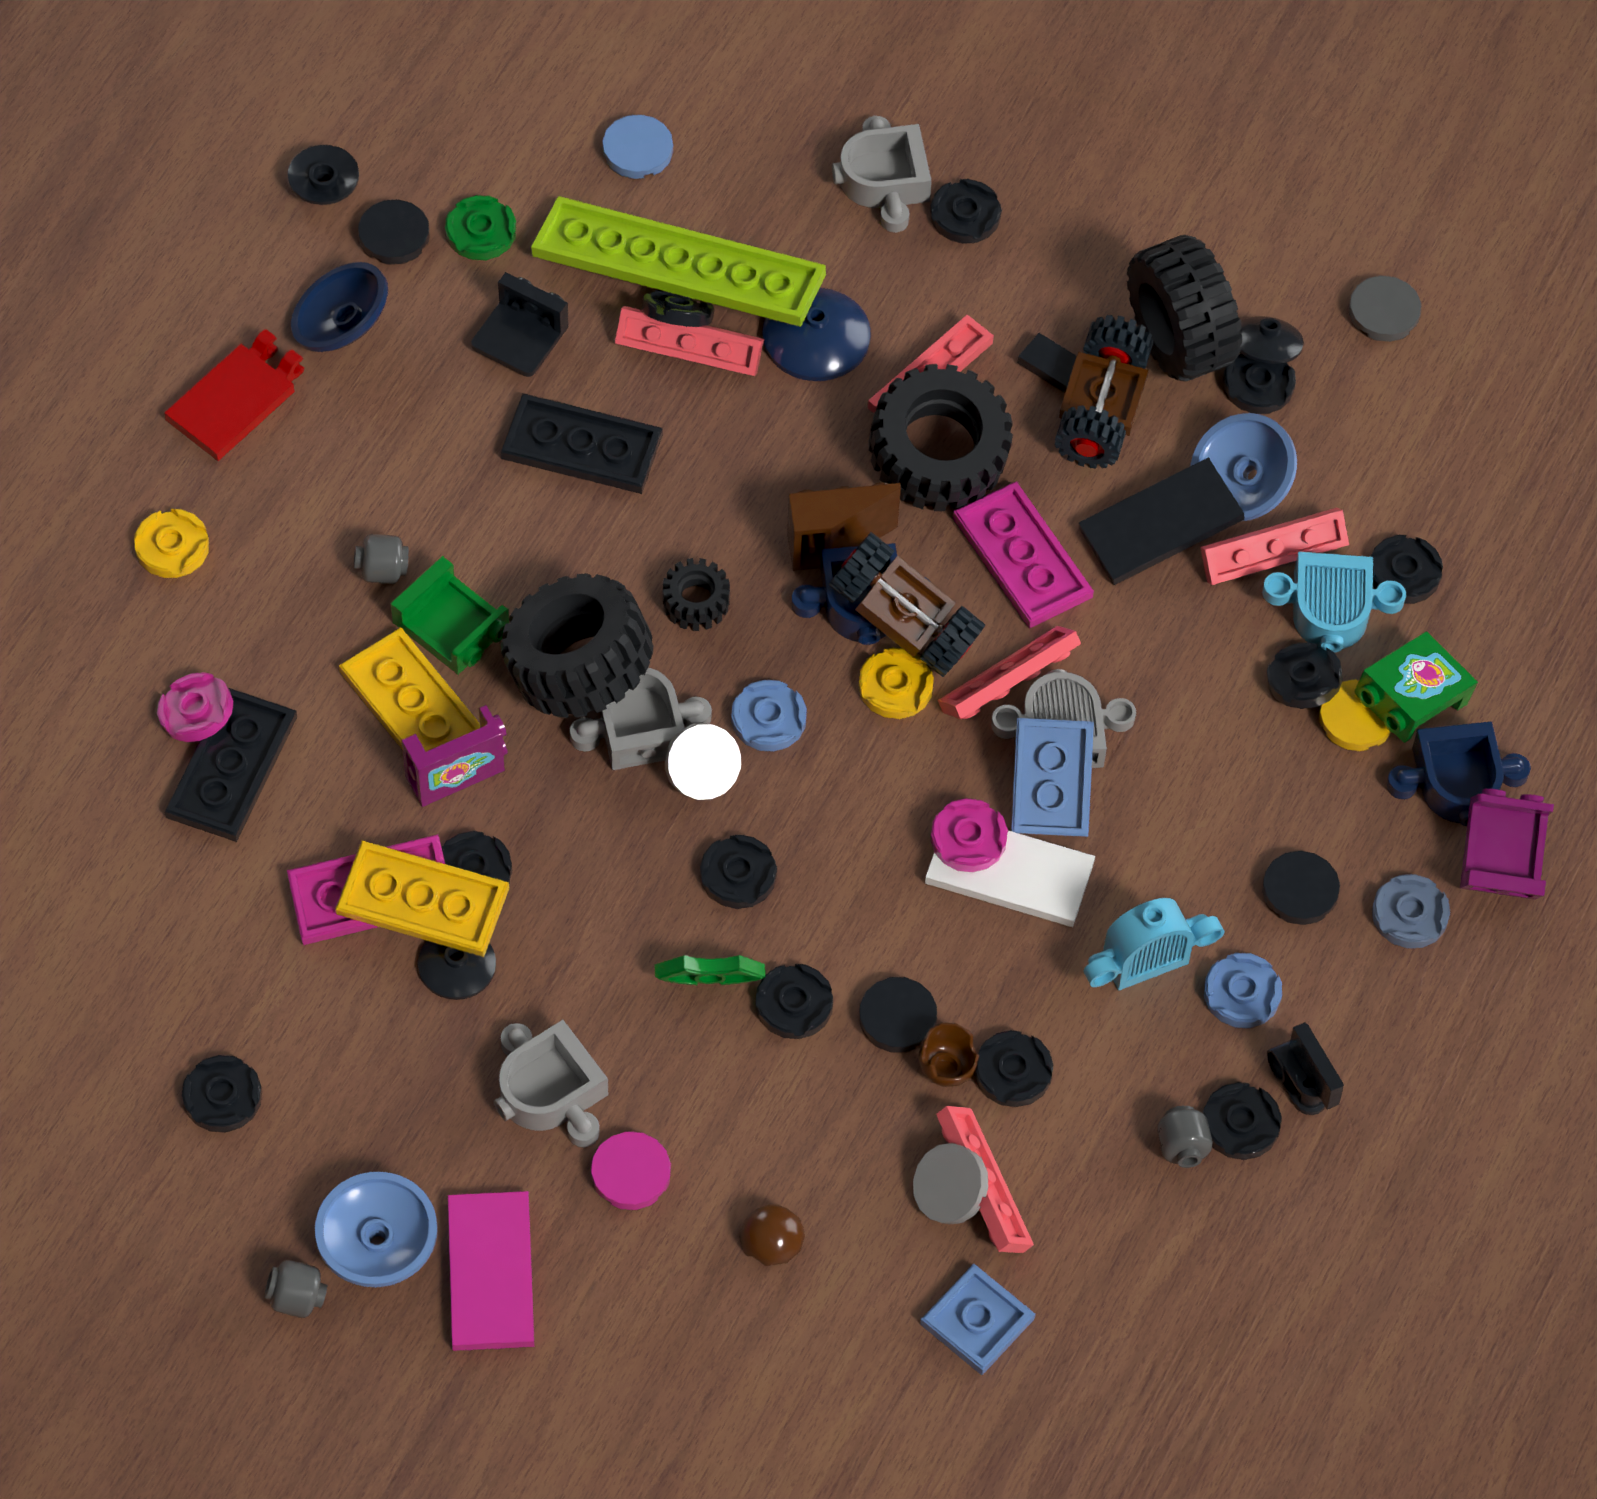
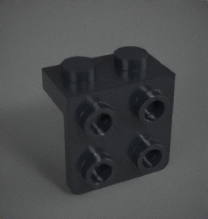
(522, 326)

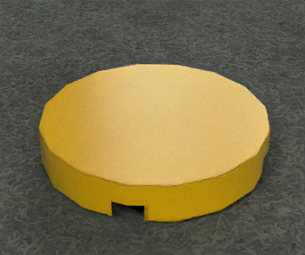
(171, 543)
(895, 683)
(1350, 722)

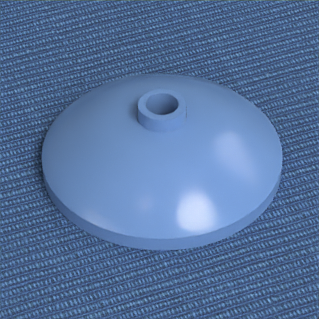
(1249, 444)
(373, 1207)

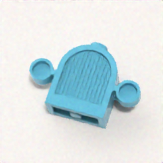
(1333, 597)
(1149, 943)

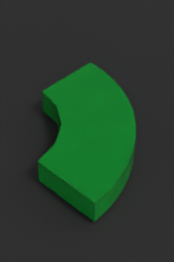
(709, 971)

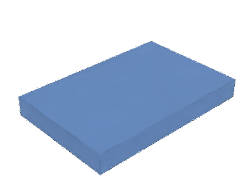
(1052, 777)

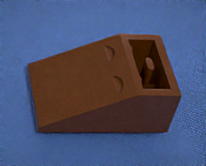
(838, 519)

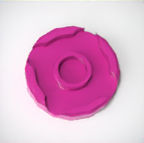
(195, 707)
(969, 835)
(631, 1170)

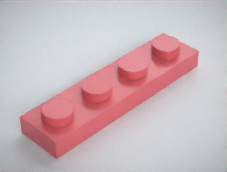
(696, 344)
(956, 347)
(1274, 545)
(1018, 667)
(998, 1207)

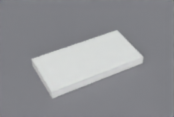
(1027, 878)

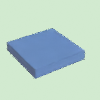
(977, 1319)

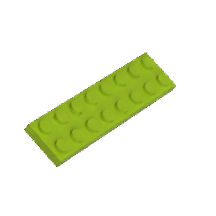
(679, 261)

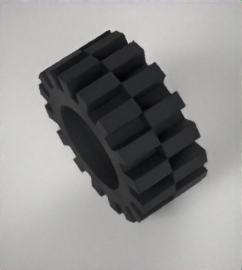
(692, 612)

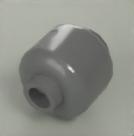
(381, 559)
(1184, 1136)
(295, 1289)

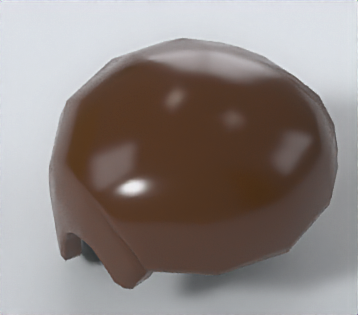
(948, 1055)
(772, 1235)

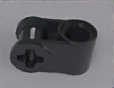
(1294, 1080)

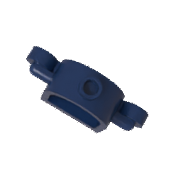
(840, 612)
(1454, 767)

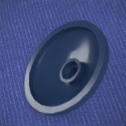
(339, 307)
(824, 347)

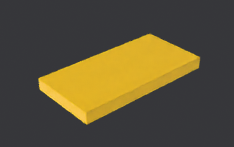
(407, 692)
(422, 898)

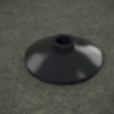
(321, 164)
(1270, 340)
(455, 978)

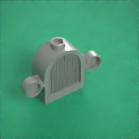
(885, 170)
(1068, 697)
(641, 723)
(550, 1082)

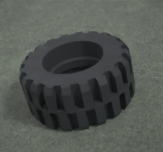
(1185, 307)
(948, 395)
(595, 672)

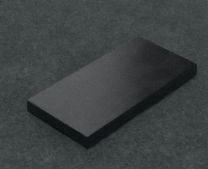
(582, 443)
(1161, 521)
(232, 767)

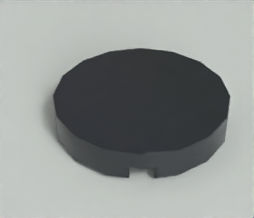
(965, 211)
(394, 231)
(677, 309)
(1258, 386)
(1410, 563)
(1304, 675)
(479, 855)
(738, 871)
(1301, 887)
(794, 1001)
(897, 1014)
(1013, 1069)
(222, 1094)
(1242, 1120)

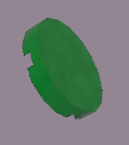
(480, 228)

